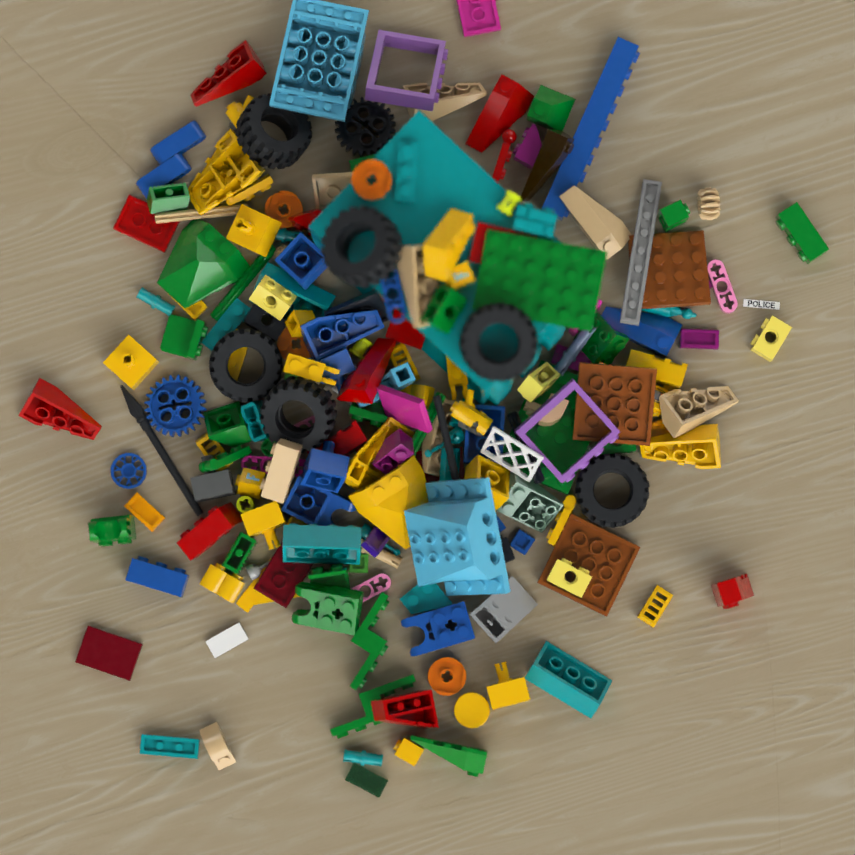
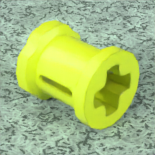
(507, 210)
(360, 347)
(243, 499)

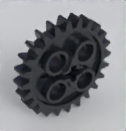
(354, 139)

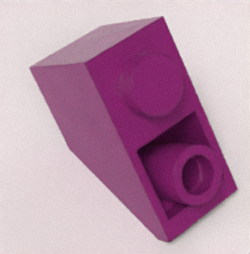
(528, 150)
(394, 451)

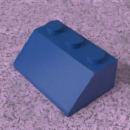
(474, 443)

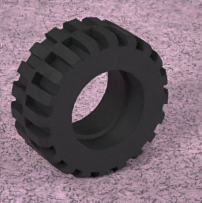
(264, 148)
(380, 260)
(219, 365)
(492, 369)
(308, 393)
(612, 464)

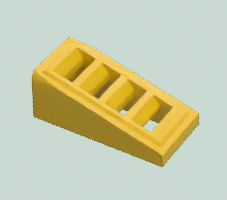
(399, 347)
(202, 439)
(647, 620)

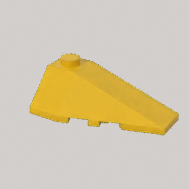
(695, 447)

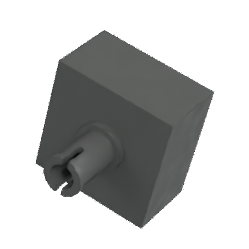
(212, 484)

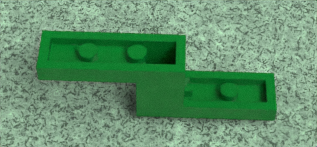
(370, 641)
(366, 698)

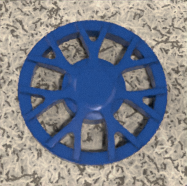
(128, 470)

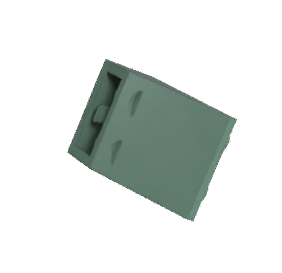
(530, 503)

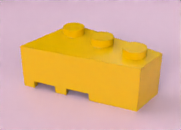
(447, 243)
(668, 373)

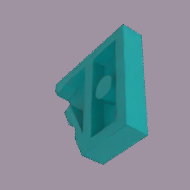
(425, 598)

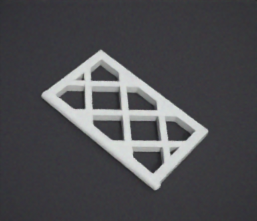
(498, 457)

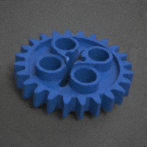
(177, 422)

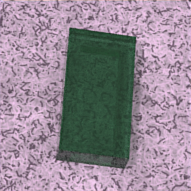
(366, 780)

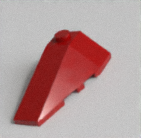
(236, 73)
(502, 109)
(363, 382)
(54, 408)

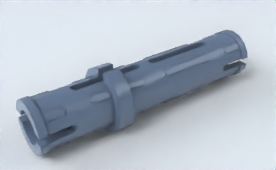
(571, 353)

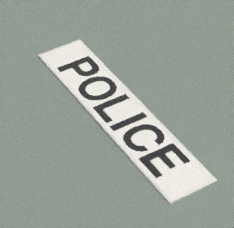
(761, 304)

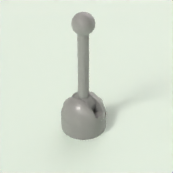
(255, 570)

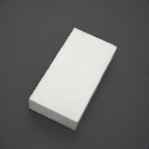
(227, 640)

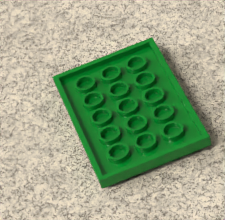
(542, 278)
(553, 440)

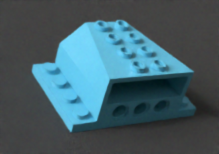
(320, 59)
(458, 538)

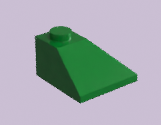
(550, 109)
(227, 425)

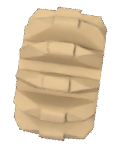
(708, 203)

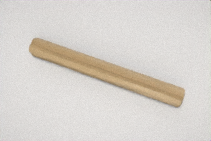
(192, 214)

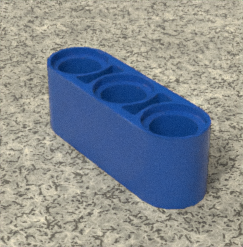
(178, 142)
(166, 173)
(397, 303)

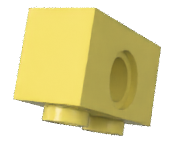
(272, 297)
(778, 330)
(538, 382)
(557, 577)

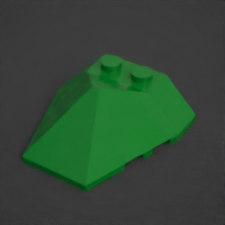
(201, 264)

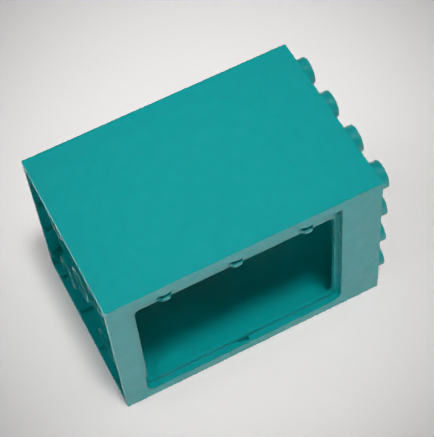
(444, 181)

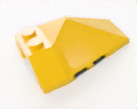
(224, 174)
(361, 468)
(390, 496)

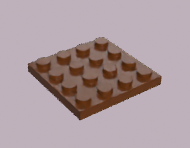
(676, 270)
(623, 396)
(597, 551)

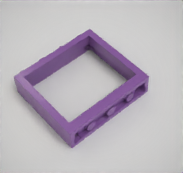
(399, 96)
(544, 409)

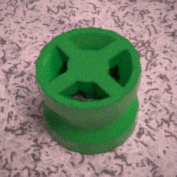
(267, 444)

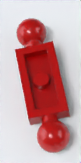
(509, 137)

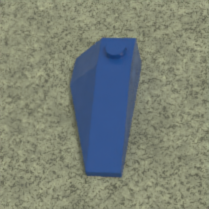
(333, 332)
(653, 333)

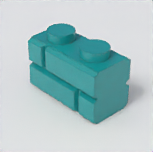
(535, 221)

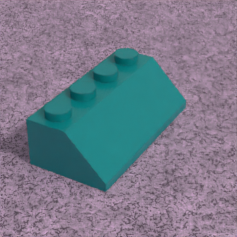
(310, 299)
(321, 544)
(568, 679)

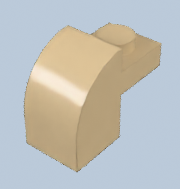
(552, 417)
(217, 746)

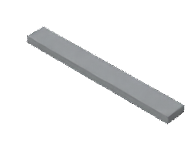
(640, 252)

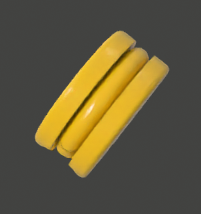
(471, 710)

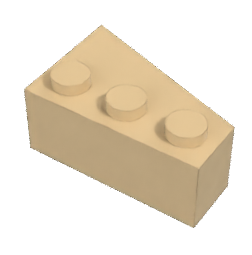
(280, 470)

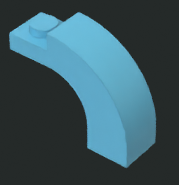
(396, 378)

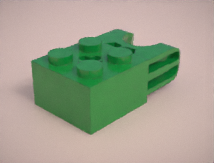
(112, 529)
(325, 607)

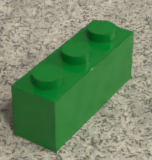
(801, 233)

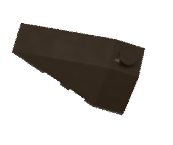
(551, 154)

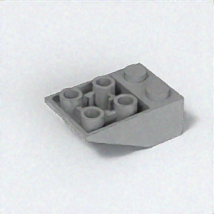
(503, 611)

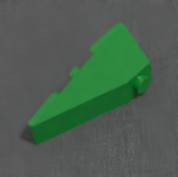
(464, 757)

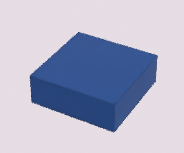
(522, 542)

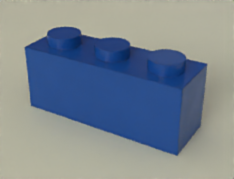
(157, 576)

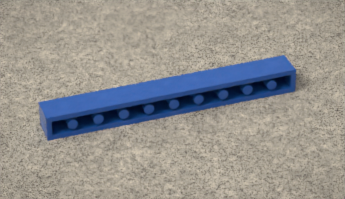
(592, 123)

